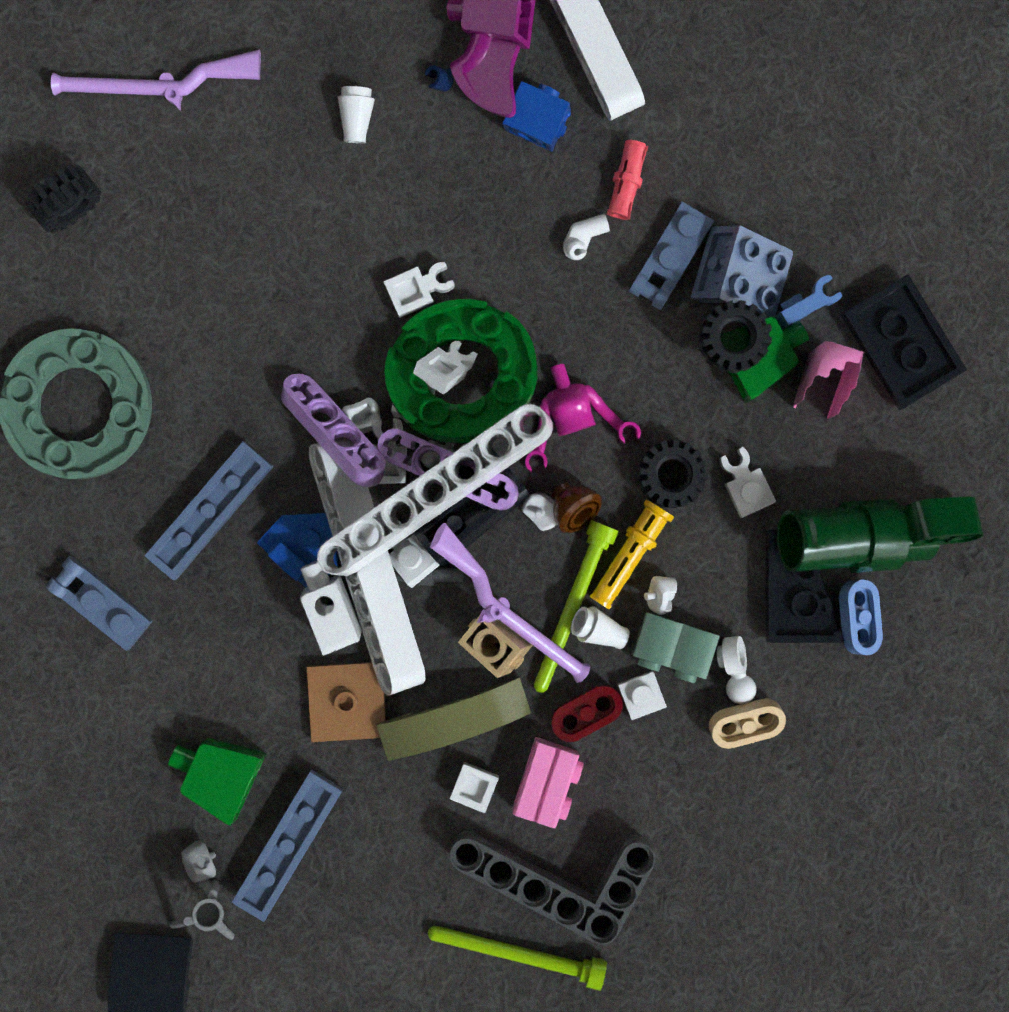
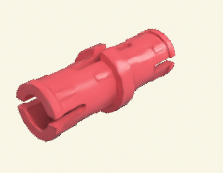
(627, 179)

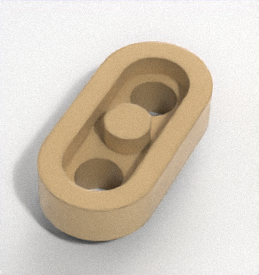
(746, 723)

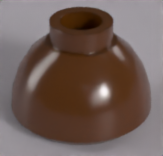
(575, 506)

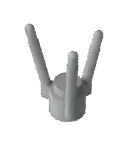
(206, 915)

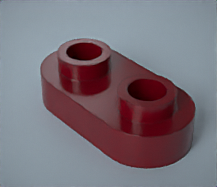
(587, 714)

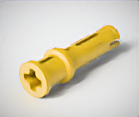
(606, 594)

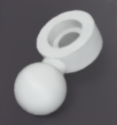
(733, 658)

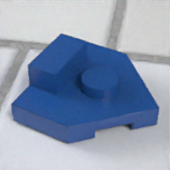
(296, 542)

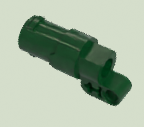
(874, 533)

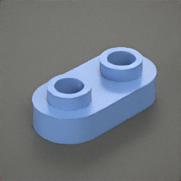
(860, 616)

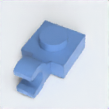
(798, 308)

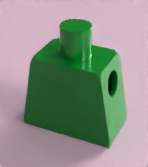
(774, 365)
(218, 776)

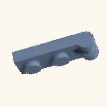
(672, 254)
(99, 603)

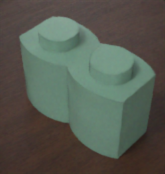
(674, 646)

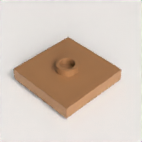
(344, 702)

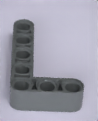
(556, 888)

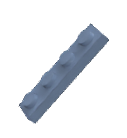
(209, 511)
(287, 845)

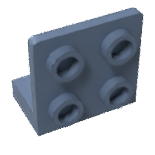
(742, 267)

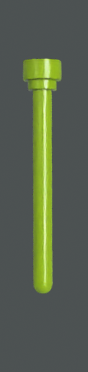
(599, 538)
(589, 971)

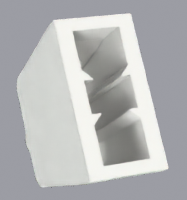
(332, 624)

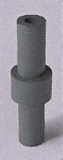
(440, 574)

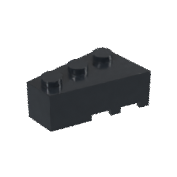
(468, 517)

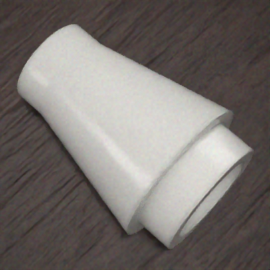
(355, 112)
(595, 627)

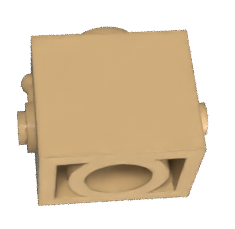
(482, 643)

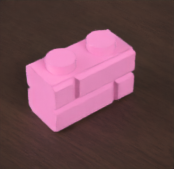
(547, 782)

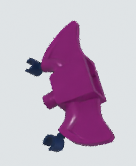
(487, 65)

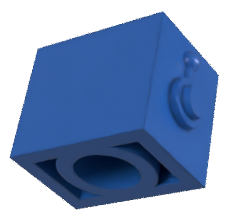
(538, 115)

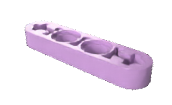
(339, 426)
(409, 440)

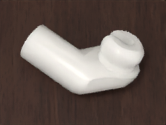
(580, 235)

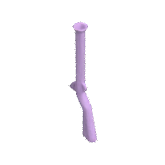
(234, 67)
(494, 609)

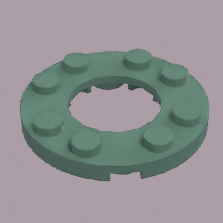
(26, 382)

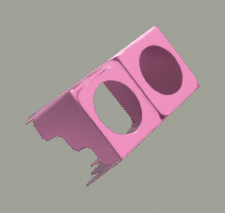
(821, 361)

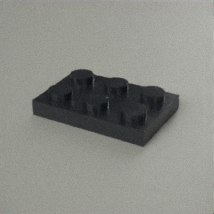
(904, 342)

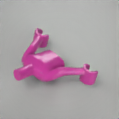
(572, 411)

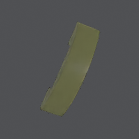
(454, 720)

